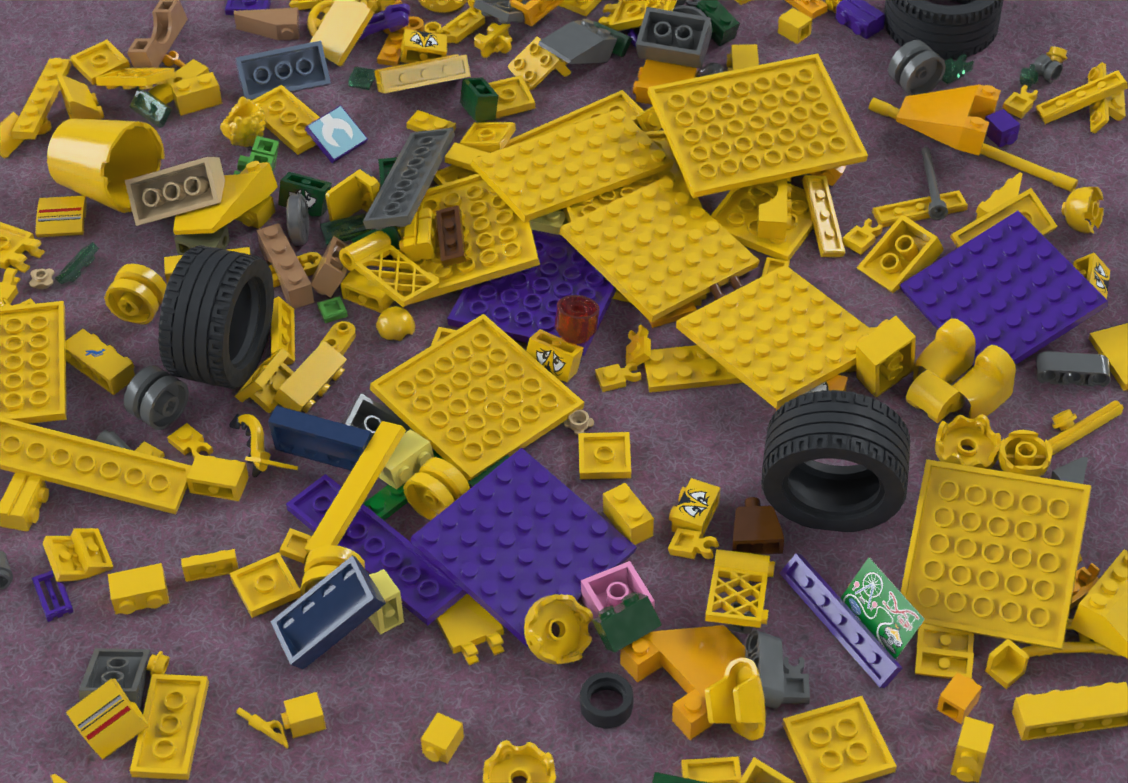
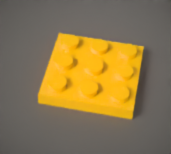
(839, 743)

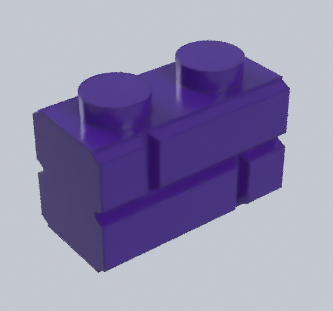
(860, 17)

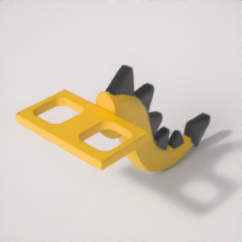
(257, 455)

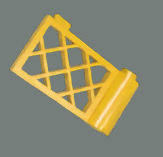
(371, 251)
(741, 569)

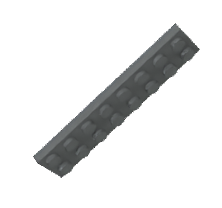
(409, 179)

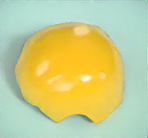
(395, 323)

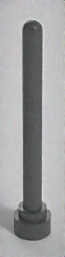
(937, 207)

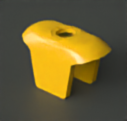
(738, 700)

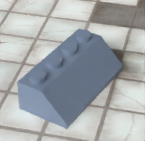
(291, 66)

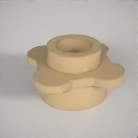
(41, 278)
(579, 416)

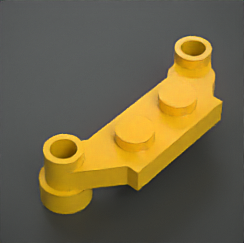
(460, 26)

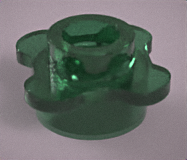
(1028, 76)

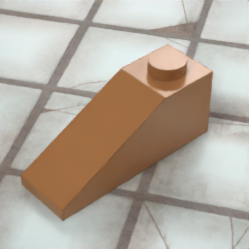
(270, 23)
(330, 269)

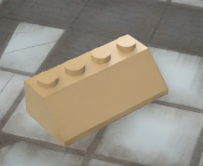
(176, 190)

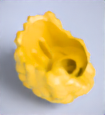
(244, 123)

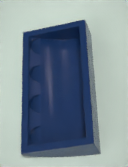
(317, 438)
(327, 613)

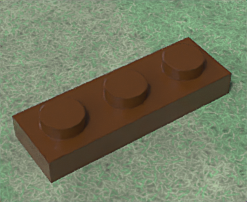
(451, 236)

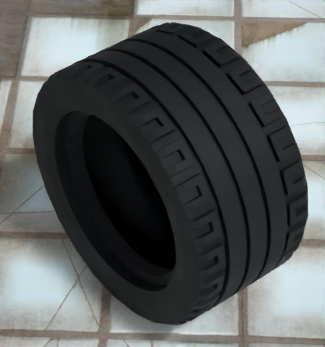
(945, 29)
(216, 316)
(842, 428)

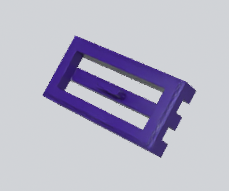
(58, 611)

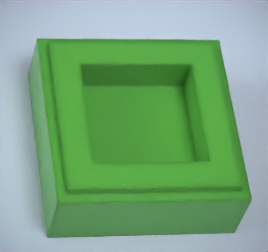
(332, 309)

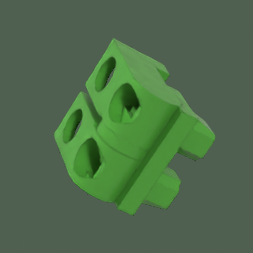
(263, 151)

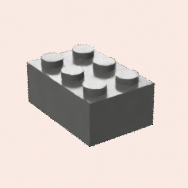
(674, 37)

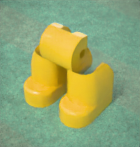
(946, 359)

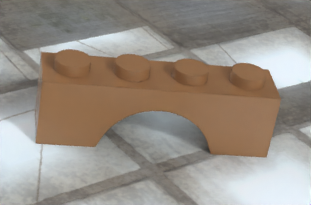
(168, 22)
(290, 273)

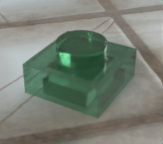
(361, 78)

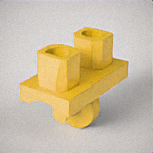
(495, 41)

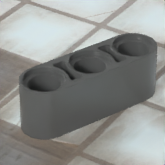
(1073, 368)
(768, 656)

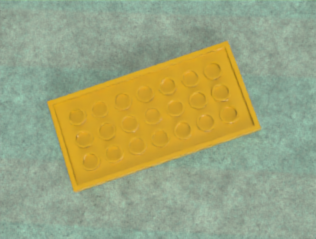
(571, 164)

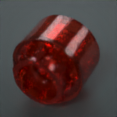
(576, 318)

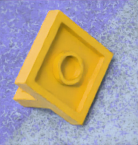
(266, 381)

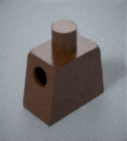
(757, 529)

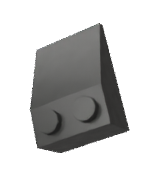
(580, 43)
(369, 414)
(124, 665)

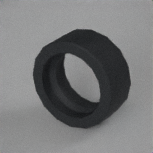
(609, 718)

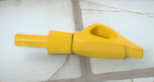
(265, 727)

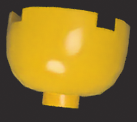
(1083, 205)
(1025, 453)

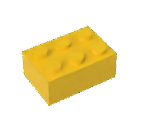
(885, 356)

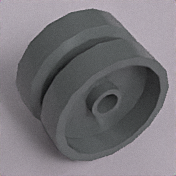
(916, 68)
(156, 397)

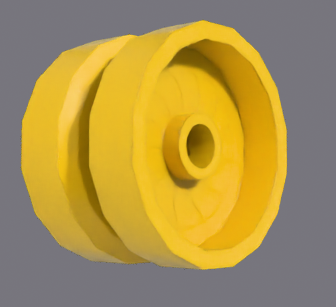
(135, 294)
(435, 487)
(322, 562)

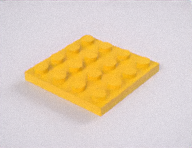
(740, 213)

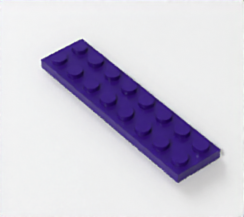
(422, 584)

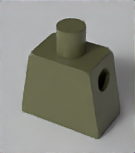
(217, 239)

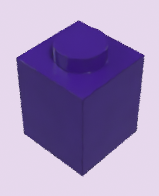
(1002, 128)

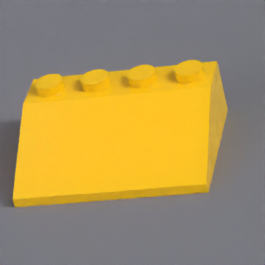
(1104, 609)

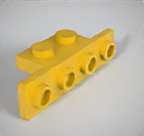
(1111, 106)

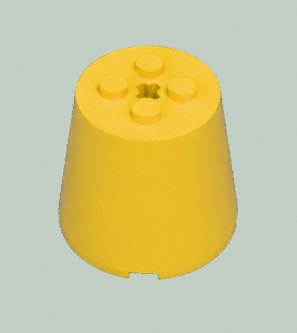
(100, 155)

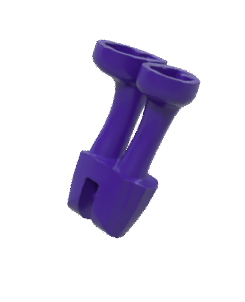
(392, 18)

